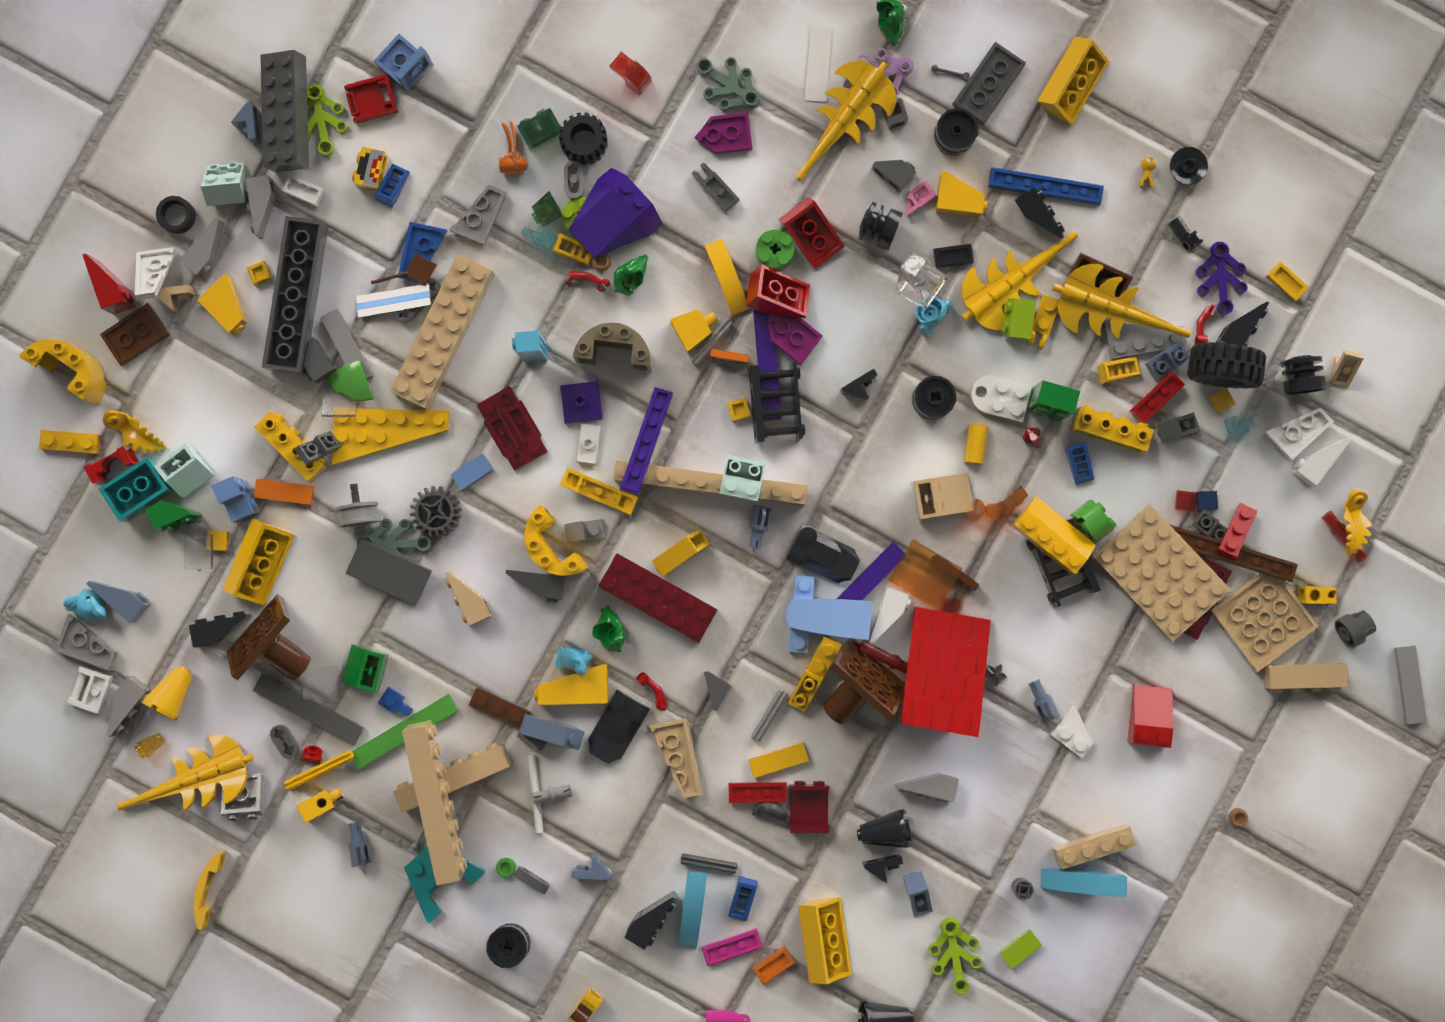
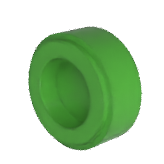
(505, 867)

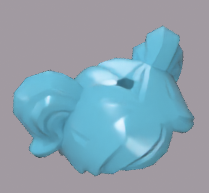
(938, 309)
(86, 610)
(573, 659)

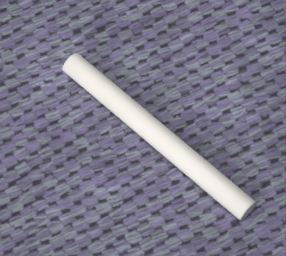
(534, 788)

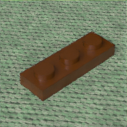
(498, 707)

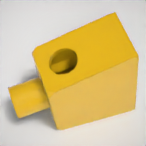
(693, 328)
(311, 808)

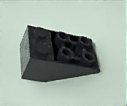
(645, 923)

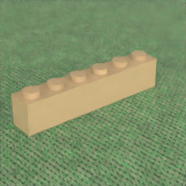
(459, 773)

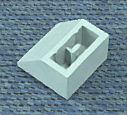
(224, 184)
(184, 470)
(742, 478)

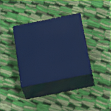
(1207, 500)

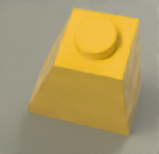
(958, 197)
(224, 305)
(680, 552)

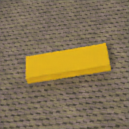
(778, 760)

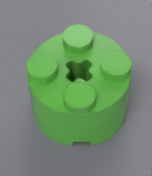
(779, 240)
(1093, 521)

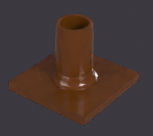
(264, 640)
(863, 682)

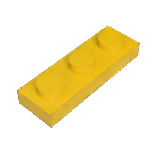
(69, 441)

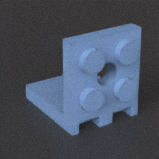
(412, 70)

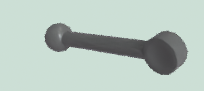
(965, 76)

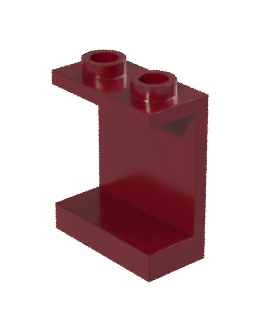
(809, 807)

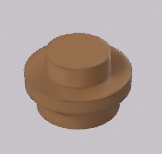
(601, 263)
(1238, 817)

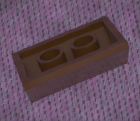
(1105, 274)

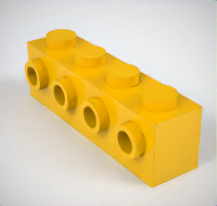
(1112, 429)
(285, 441)

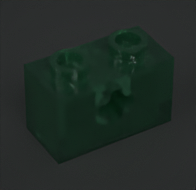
(535, 137)

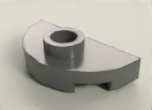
(772, 812)

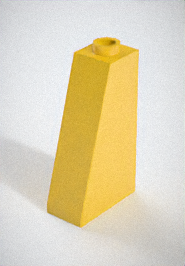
(576, 689)

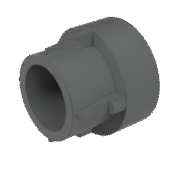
(1355, 628)

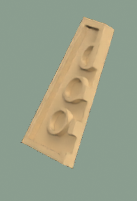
(678, 749)

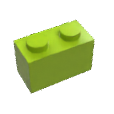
(1018, 318)

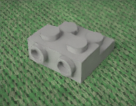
(248, 803)

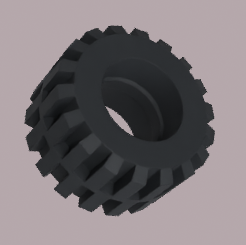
(577, 124)

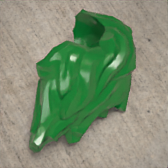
(891, 19)
(630, 275)
(609, 631)

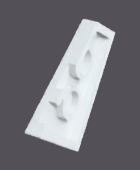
(151, 271)
(1298, 433)

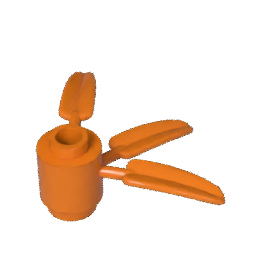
(512, 163)

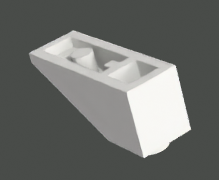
(1316, 465)
(890, 609)

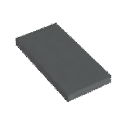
(989, 82)
(388, 571)

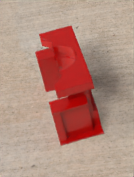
(98, 471)

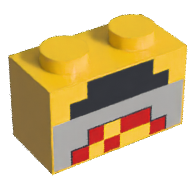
(369, 169)

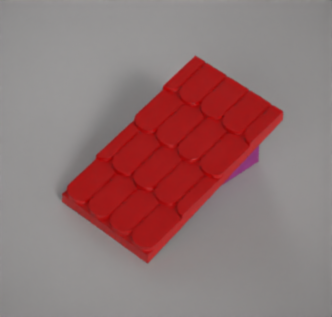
(945, 672)

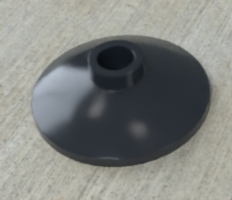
(1194, 159)

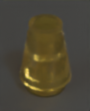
(149, 745)

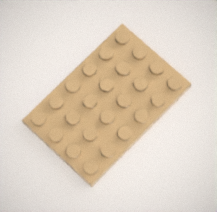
(1161, 573)

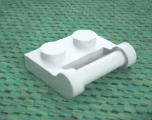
(95, 691)

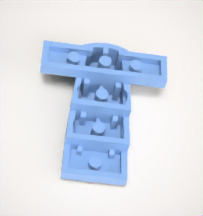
(824, 616)

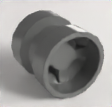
(1022, 888)

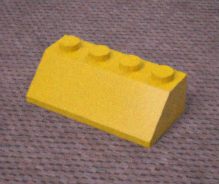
(1073, 80)
(1054, 536)
(258, 562)
(825, 940)

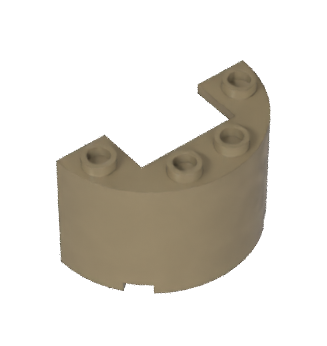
(613, 336)

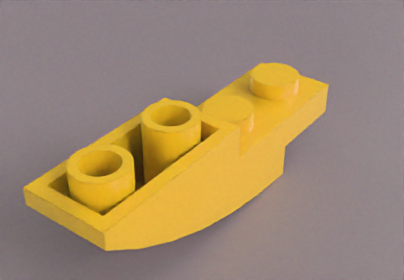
(814, 673)

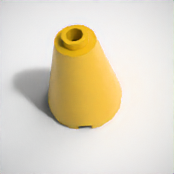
(170, 693)

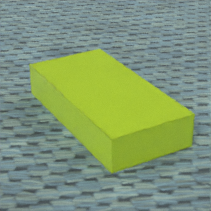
(1020, 948)

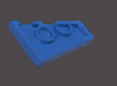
(420, 240)

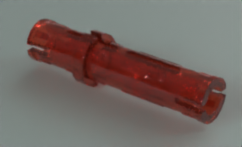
(1339, 530)
(893, 661)

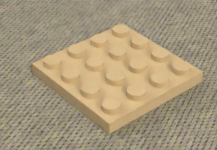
(1263, 619)

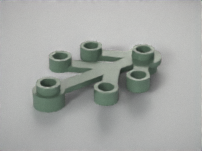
(731, 85)
(390, 542)

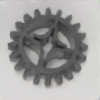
(431, 519)

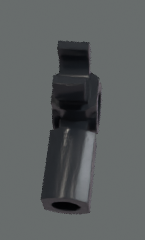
(1181, 230)

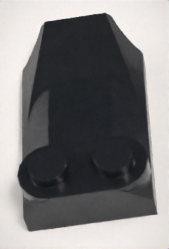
(823, 555)
(616, 727)

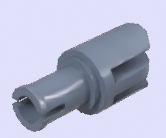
(758, 524)
(1043, 703)
(358, 846)

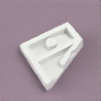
(1073, 733)

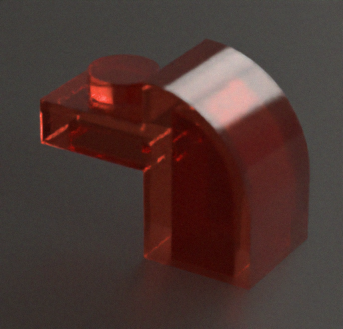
(632, 72)

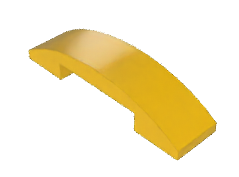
(727, 277)
(598, 491)
(202, 912)

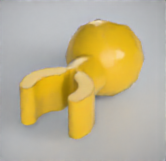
(1148, 167)

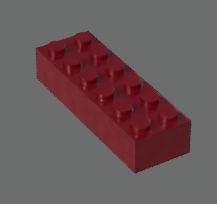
(657, 598)

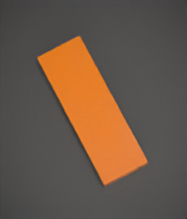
(284, 491)

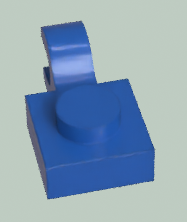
(393, 700)

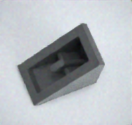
(717, 688)

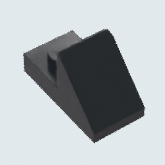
(856, 388)
(877, 866)

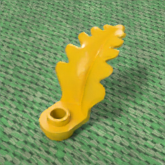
(132, 432)
(1356, 521)

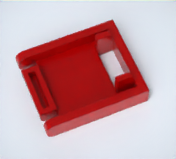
(368, 99)

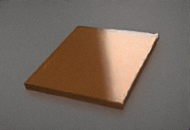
(925, 574)

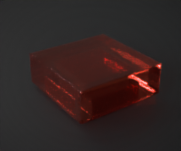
(1185, 500)
(950, 605)

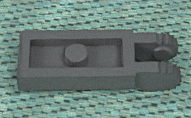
(716, 188)

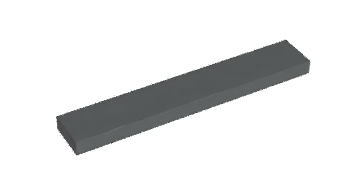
(308, 709)

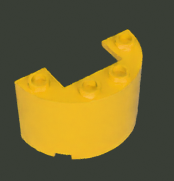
(89, 380)
(541, 551)

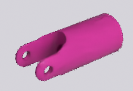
(725, 1016)

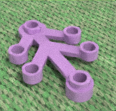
(896, 69)

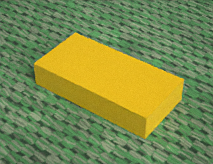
(1287, 281)

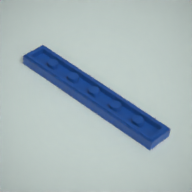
(1050, 186)

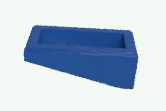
(392, 197)
(1084, 453)
(745, 886)

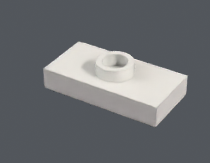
(303, 190)
(588, 443)

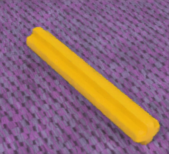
(319, 770)

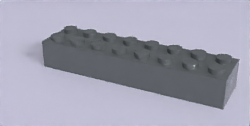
(295, 295)

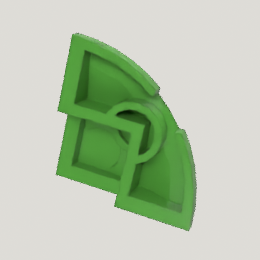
(351, 382)

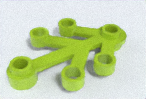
(320, 116)
(954, 951)

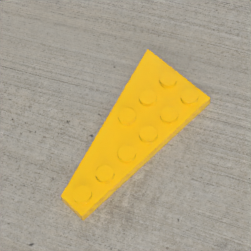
(383, 429)

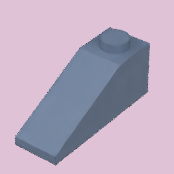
(125, 602)
(552, 732)

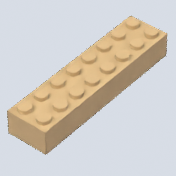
(442, 332)
(434, 802)

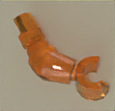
(999, 510)

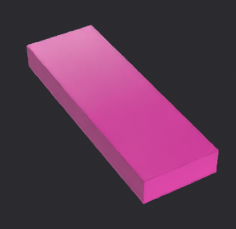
(732, 947)

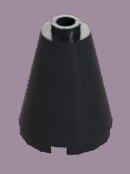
(887, 830)
(883, 1013)

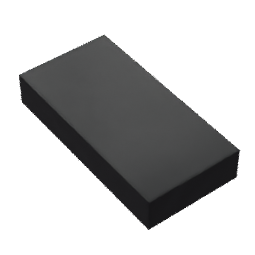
(953, 256)

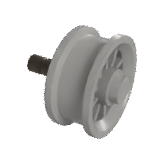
(357, 513)

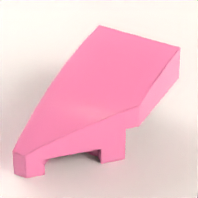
(919, 196)

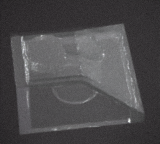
(919, 280)

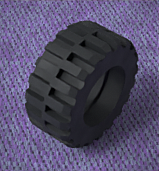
(1226, 365)

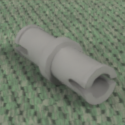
(551, 794)

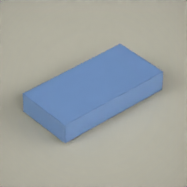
(472, 472)

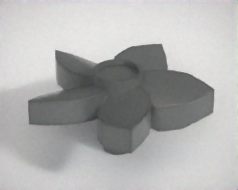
(994, 674)

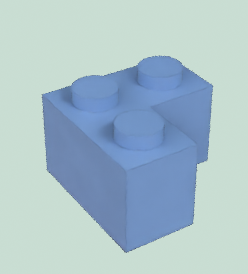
(235, 496)

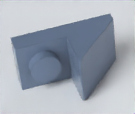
(248, 117)
(597, 871)

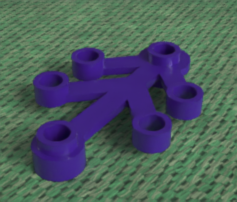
(1221, 274)

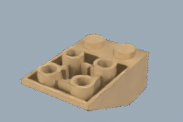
(942, 496)

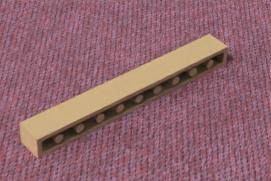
(711, 483)

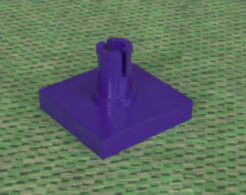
(581, 402)

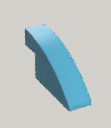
(1084, 882)
(692, 909)

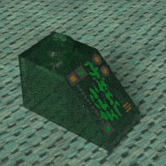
(546, 210)

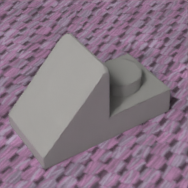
(584, 531)

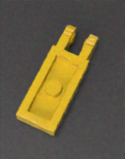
(1044, 319)

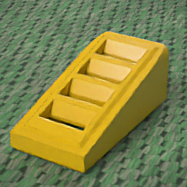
(563, 253)
(1106, 371)

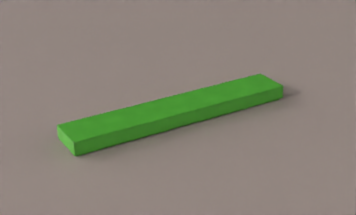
(393, 737)

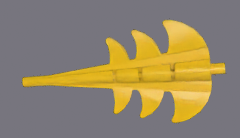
(867, 87)
(1082, 297)
(986, 301)
(225, 768)

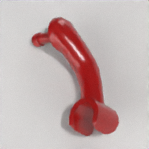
(576, 275)
(1208, 312)
(660, 700)

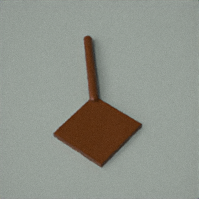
(419, 270)

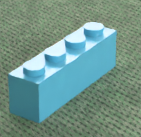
(530, 346)

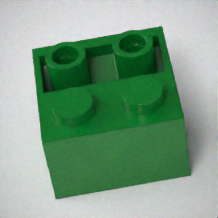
(169, 516)
(365, 668)

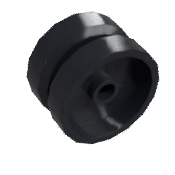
(963, 124)
(941, 389)

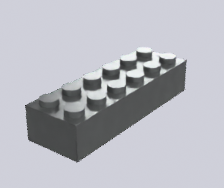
(284, 111)

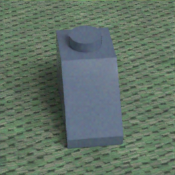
(917, 893)

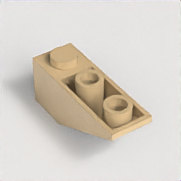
(472, 603)

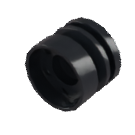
(880, 225)
(1303, 375)
(497, 949)

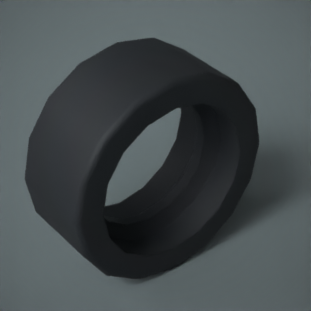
(165, 204)

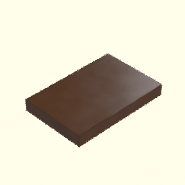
(134, 334)

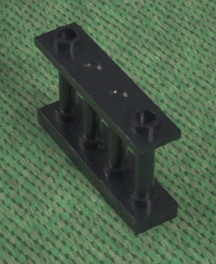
(760, 413)
(1089, 583)

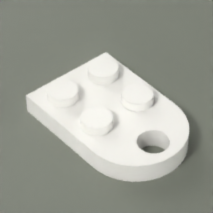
(1002, 398)

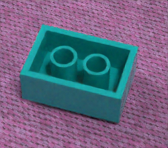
(135, 490)

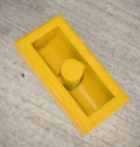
(975, 444)

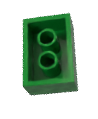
(1053, 400)

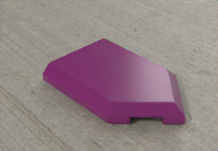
(726, 133)
(792, 336)

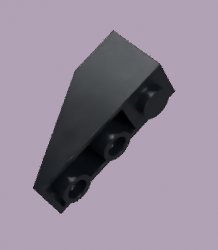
(1035, 209)
(1241, 328)
(212, 632)

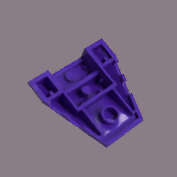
(614, 215)

